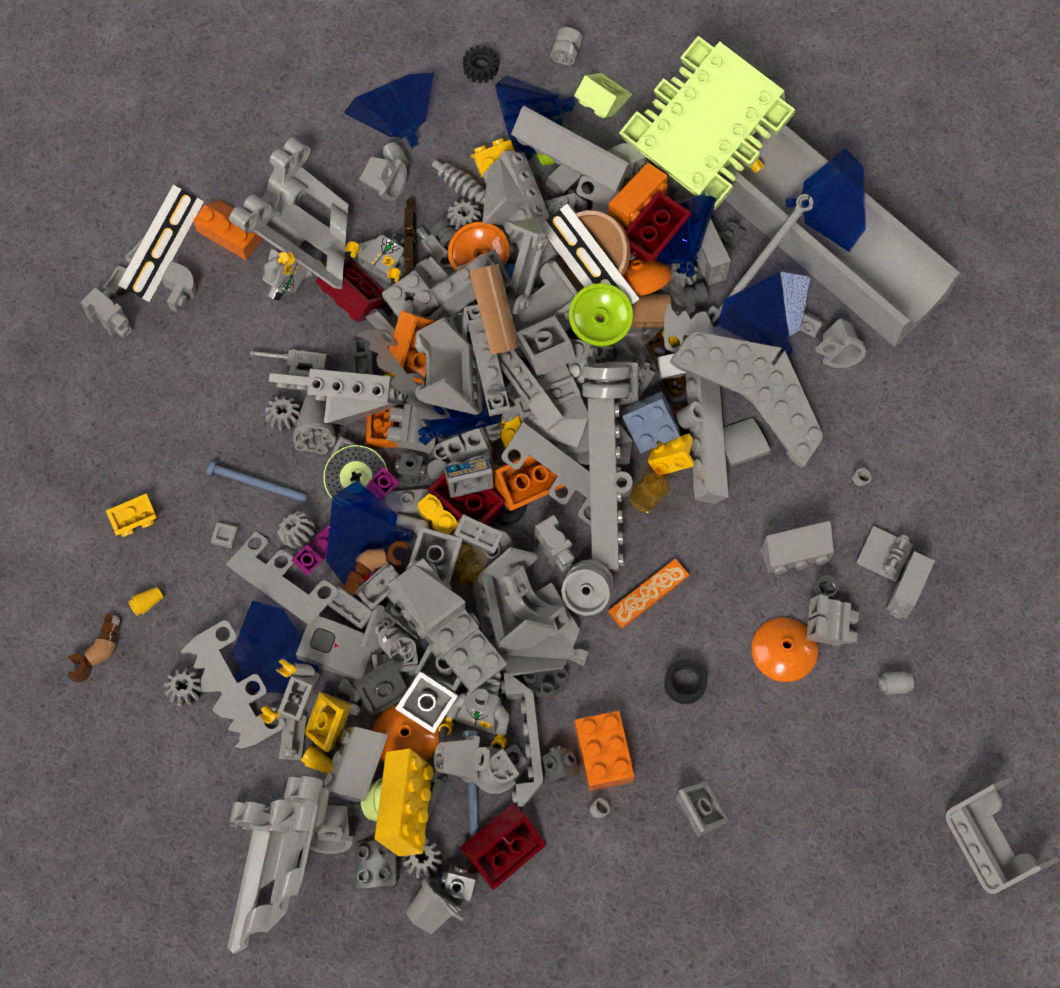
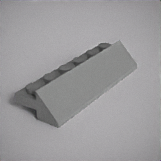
(570, 149)

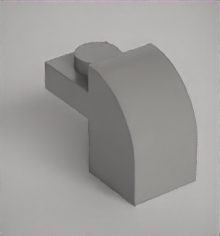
(181, 282)

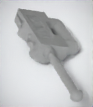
(297, 359)

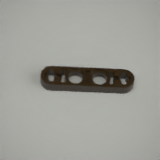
(659, 343)

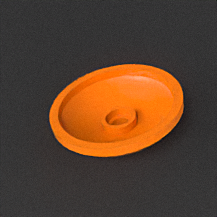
(476, 240)
(647, 276)
(777, 661)
(419, 739)

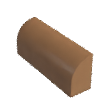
(494, 309)
(648, 311)

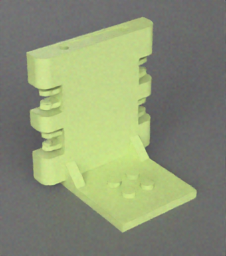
(709, 119)

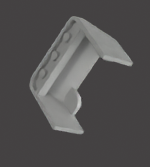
(495, 616)
(985, 844)

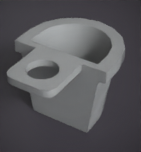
(385, 177)
(841, 346)
(462, 758)
(501, 771)
(334, 833)
(432, 907)

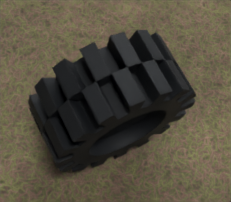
(480, 54)

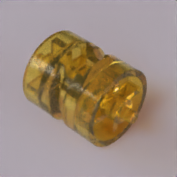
(649, 492)
(467, 566)

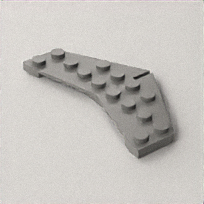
(770, 387)

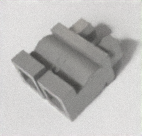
(101, 308)
(407, 433)
(468, 445)
(554, 544)
(831, 621)

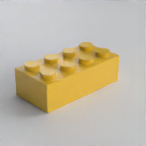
(404, 802)

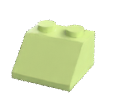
(601, 94)

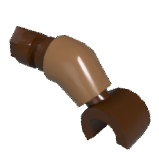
(369, 561)
(98, 652)

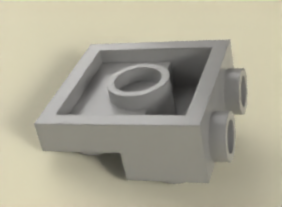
(584, 355)

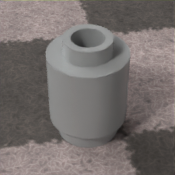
(394, 151)
(896, 683)

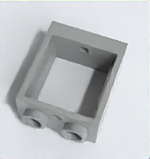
(712, 257)
(910, 585)

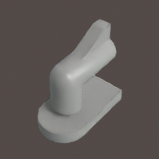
(347, 689)

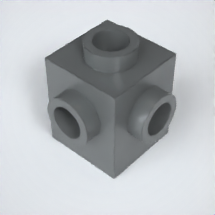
(410, 468)
(560, 764)
(458, 882)

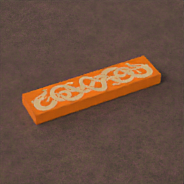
(648, 593)

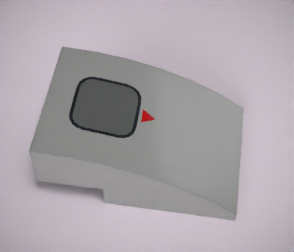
(334, 648)

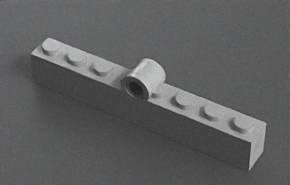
(705, 424)
(604, 483)

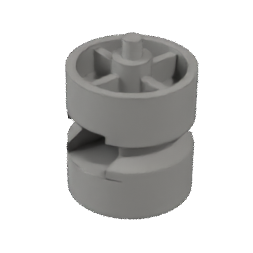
(566, 46)
(396, 644)

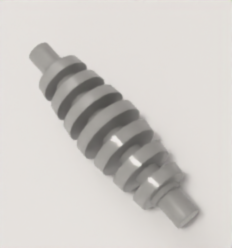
(460, 182)

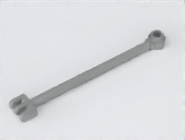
(799, 210)

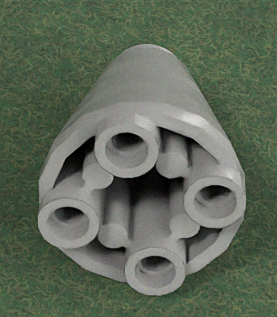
(311, 431)

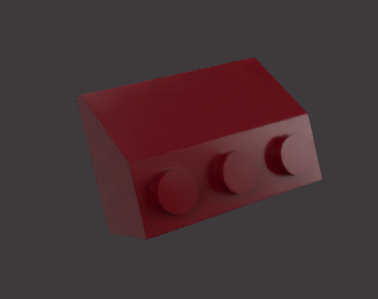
(655, 227)
(358, 292)
(480, 505)
(503, 846)

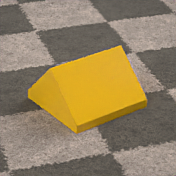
(327, 721)

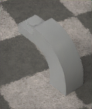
(529, 606)

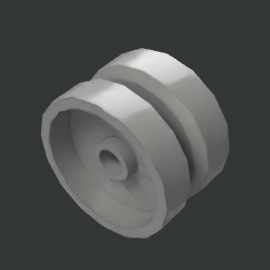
(606, 380)
(587, 587)

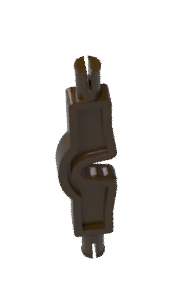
(410, 240)

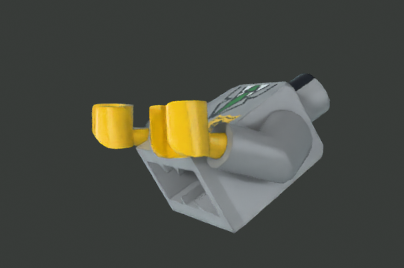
(381, 256)
(284, 273)
(297, 693)
(481, 712)

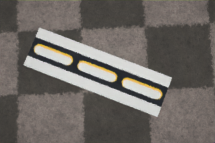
(160, 243)
(582, 252)

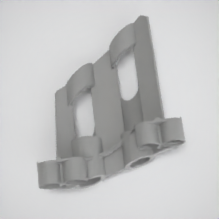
(283, 222)
(274, 853)

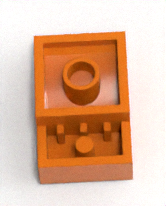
(376, 429)

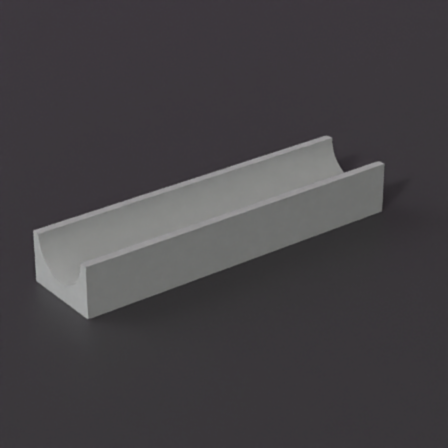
(886, 276)

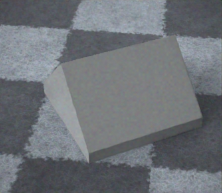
(426, 701)
(701, 808)

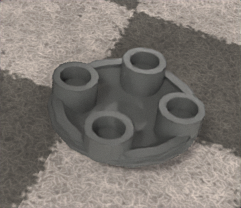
(546, 683)

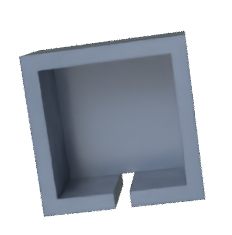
(651, 422)

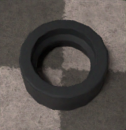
(687, 698)

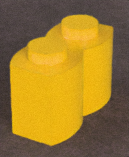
(432, 511)

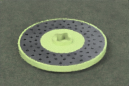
(349, 460)

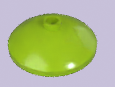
(600, 301)

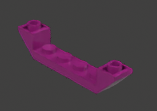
(316, 550)

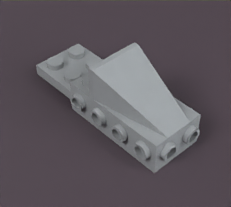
(513, 197)
(346, 394)
(445, 623)

